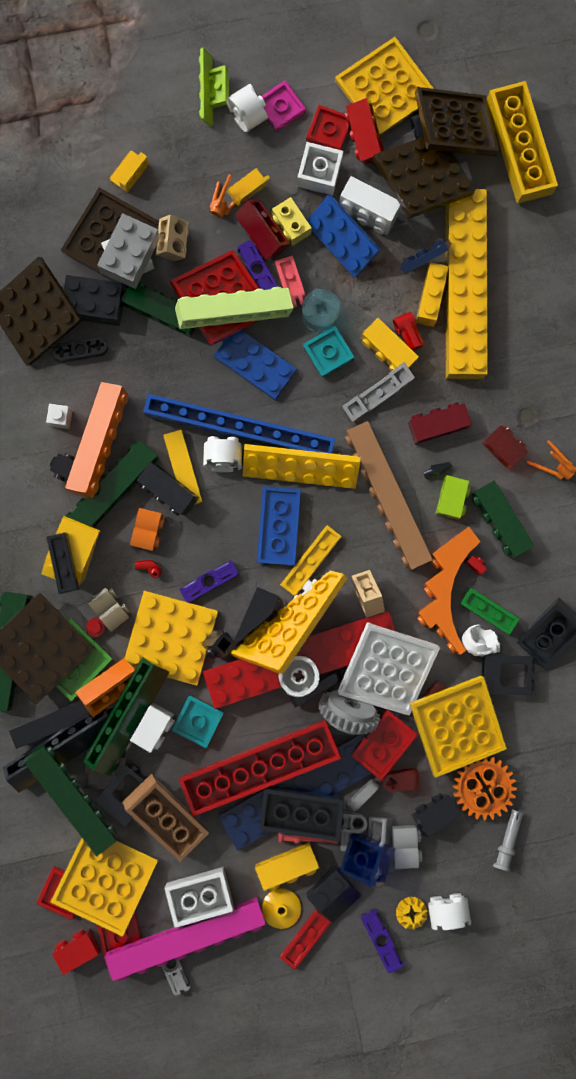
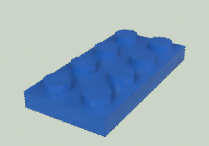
(343, 236)
(255, 363)
(278, 526)

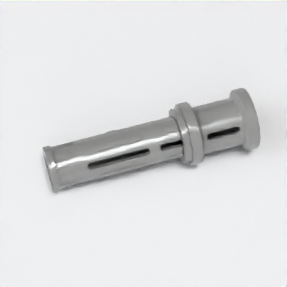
(507, 850)

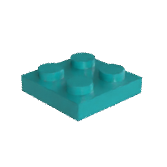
(328, 351)
(197, 721)

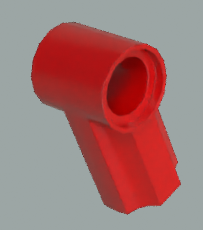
(407, 327)

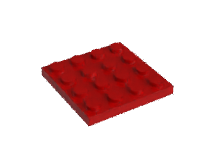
(215, 277)

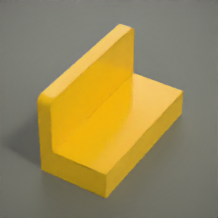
(129, 170)
(247, 187)

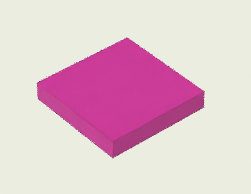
(282, 106)

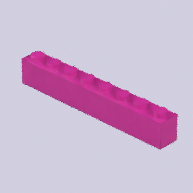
(183, 939)

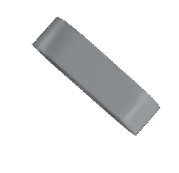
(362, 795)

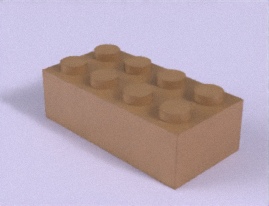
(165, 817)

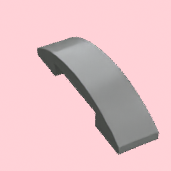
(379, 392)

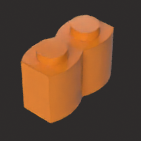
(146, 529)

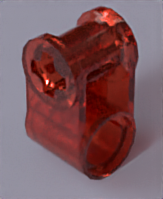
(404, 780)

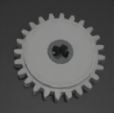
(348, 714)

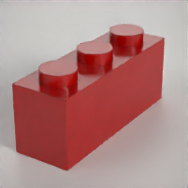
(364, 130)

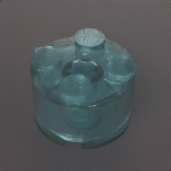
(318, 300)

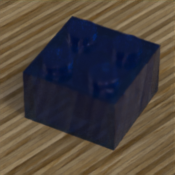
(367, 860)

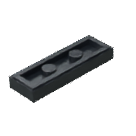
(62, 563)

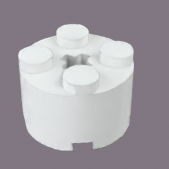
(247, 108)
(222, 454)
(305, 685)
(449, 912)

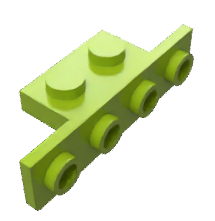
(213, 86)

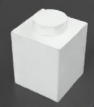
(59, 416)

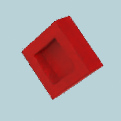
(476, 564)

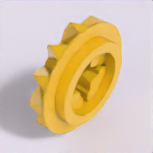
(404, 908)

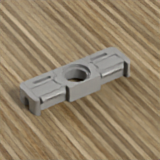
(176, 977)

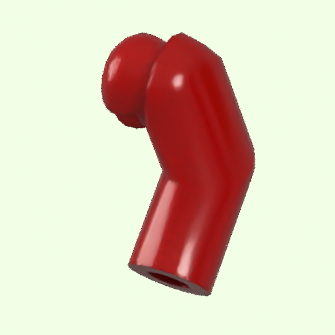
(150, 566)

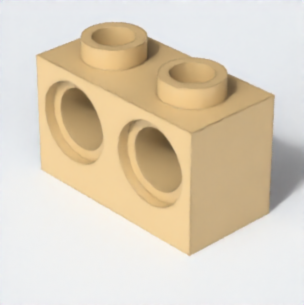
(173, 238)
(368, 593)

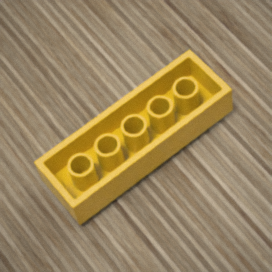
(521, 142)

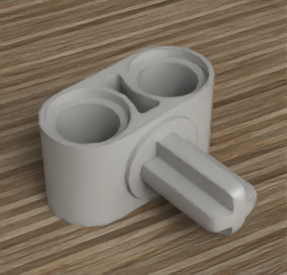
(348, 828)

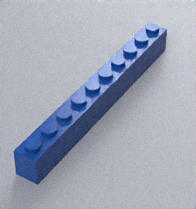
(235, 425)

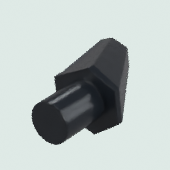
(436, 469)

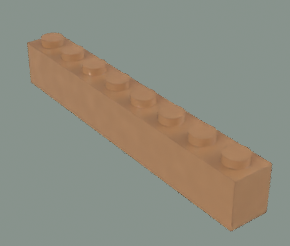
(388, 495)

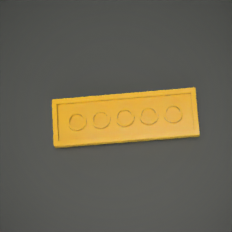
(300, 466)

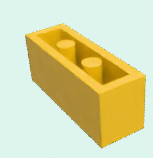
(432, 294)
(387, 345)
(287, 867)

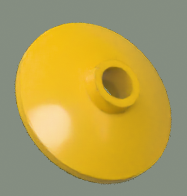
(281, 898)

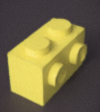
(291, 221)

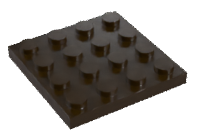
(456, 122)
(422, 177)
(97, 226)
(36, 311)
(40, 648)

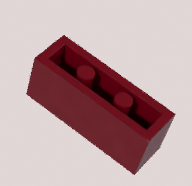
(262, 229)
(439, 423)

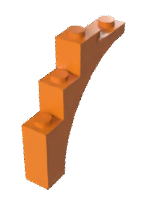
(439, 587)

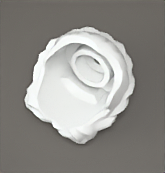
(480, 641)

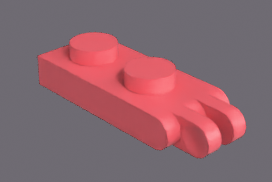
(290, 279)

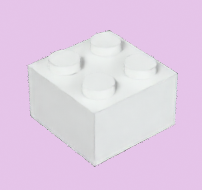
(319, 168)
(152, 727)

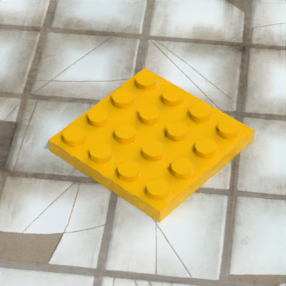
(388, 81)
(171, 636)
(458, 726)
(105, 886)

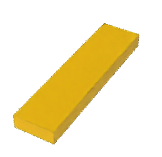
(181, 461)
(310, 560)

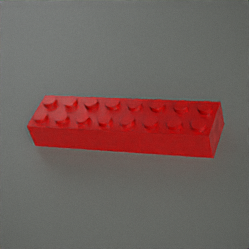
(260, 767)

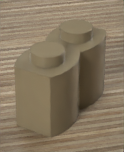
(109, 609)

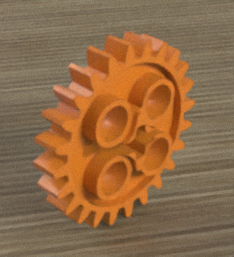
(499, 778)

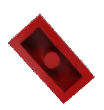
(76, 951)

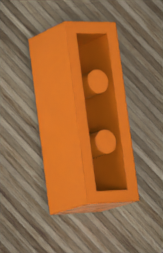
(106, 687)

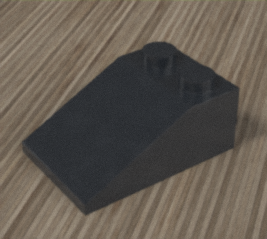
(260, 609)
(550, 633)

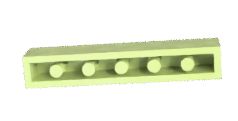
(233, 307)

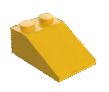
(82, 545)

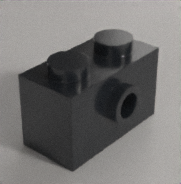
(435, 814)

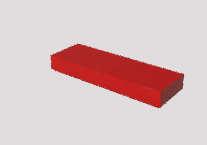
(305, 939)

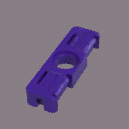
(252, 258)
(197, 588)
(386, 952)

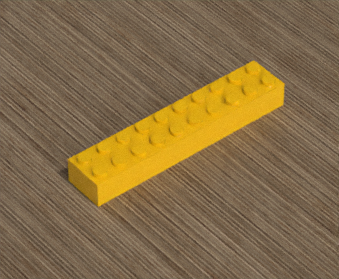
(467, 287)

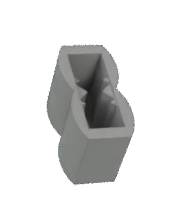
(405, 842)

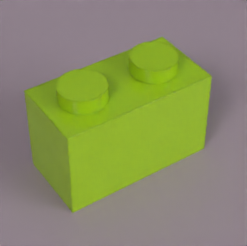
(453, 497)

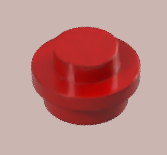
(95, 627)

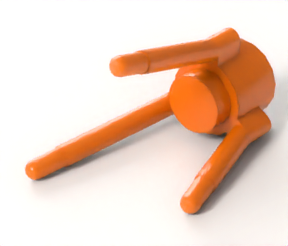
(219, 206)
(565, 468)

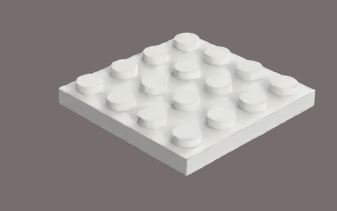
(388, 669)

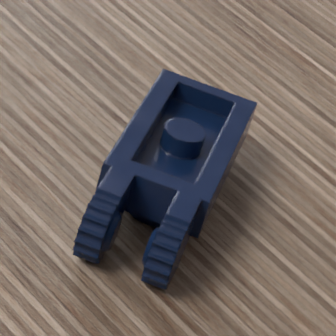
(425, 256)

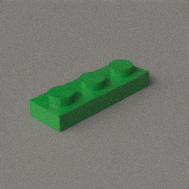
(489, 611)

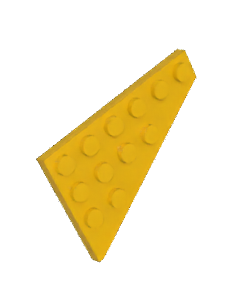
(278, 642)

